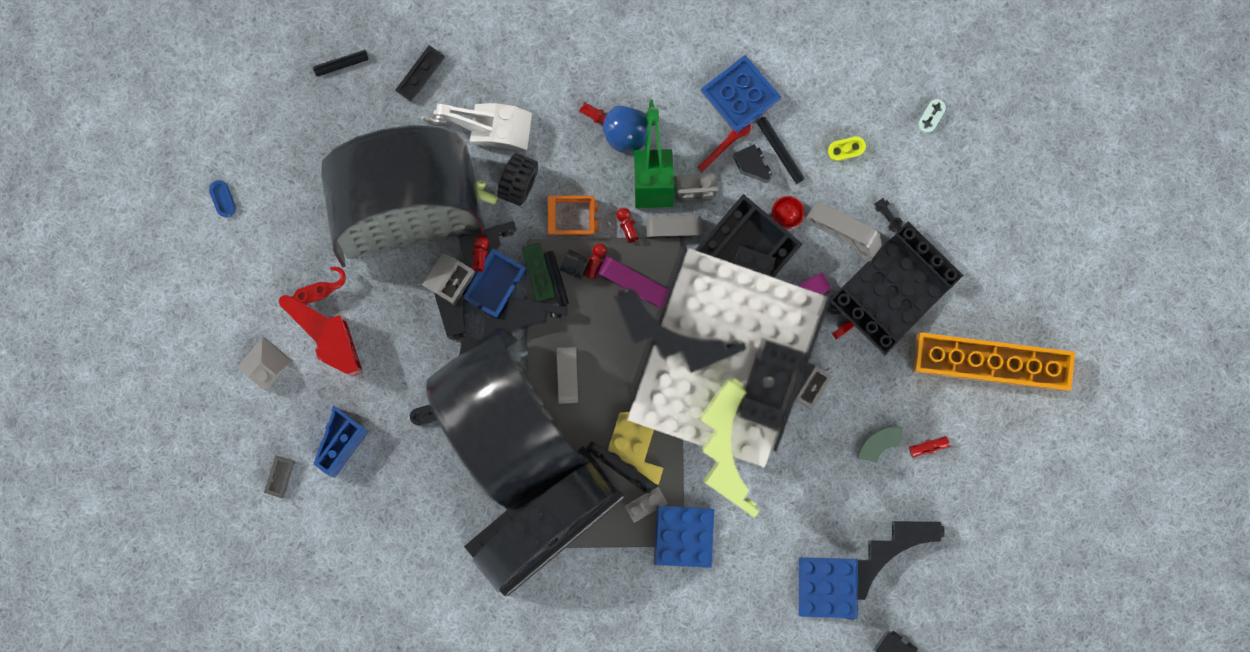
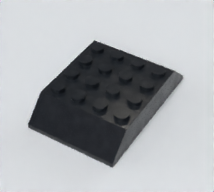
(751, 228)

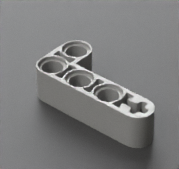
(847, 229)

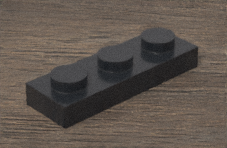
(420, 73)

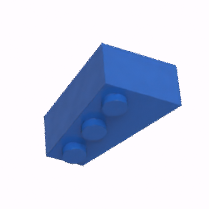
(339, 442)

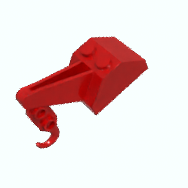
(330, 334)

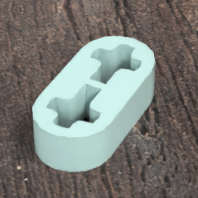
(935, 118)

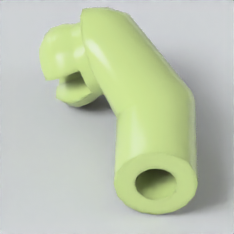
(483, 195)

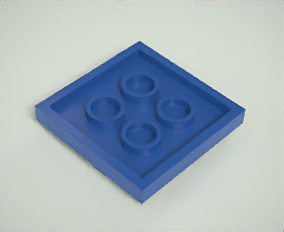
(740, 94)
(684, 536)
(828, 587)

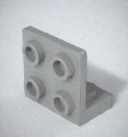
(696, 186)

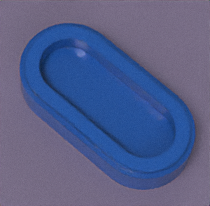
(222, 199)

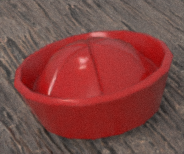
(788, 212)

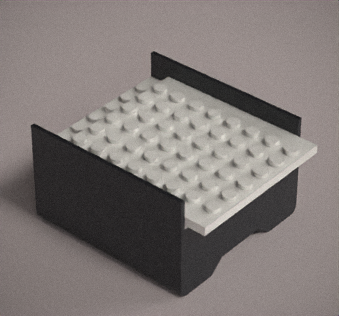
(726, 303)

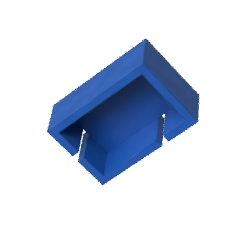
(495, 284)

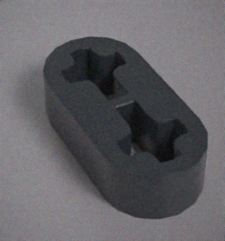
(424, 420)

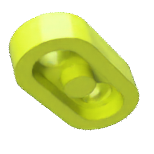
(846, 149)

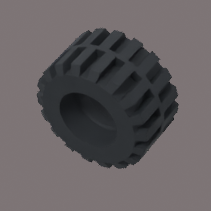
(517, 179)

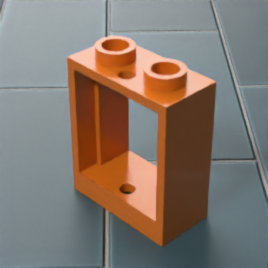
(593, 207)

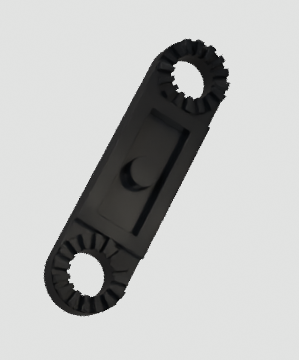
(614, 462)

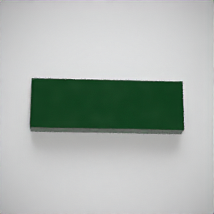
(538, 272)

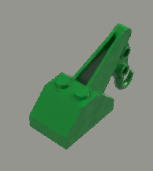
(653, 169)

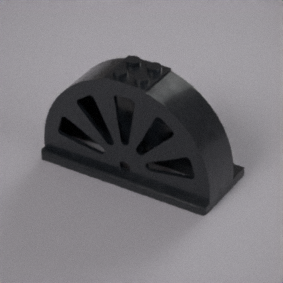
(539, 530)

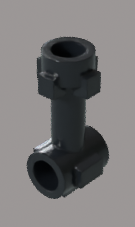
(894, 223)

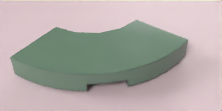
(879, 442)

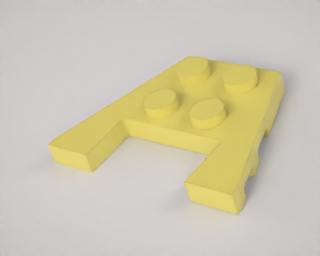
(631, 444)

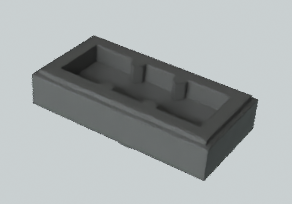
(279, 477)

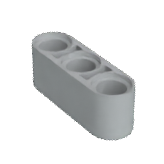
(674, 226)
(567, 375)

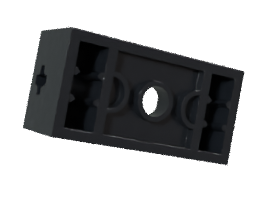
(761, 403)

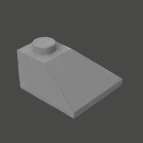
(264, 364)

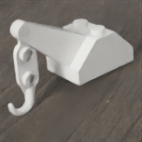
(491, 125)

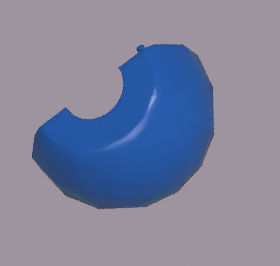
(625, 129)

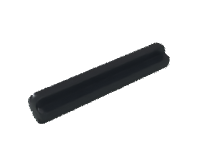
(340, 63)
(556, 278)

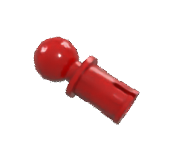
(624, 215)
(480, 243)
(599, 251)

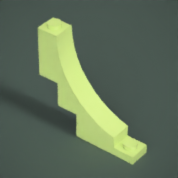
(724, 475)

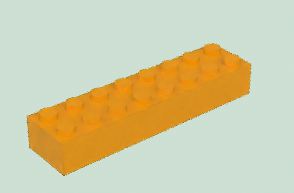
(993, 362)

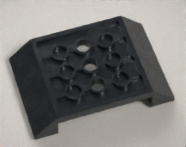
(916, 273)

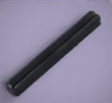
(780, 150)

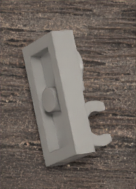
(645, 504)

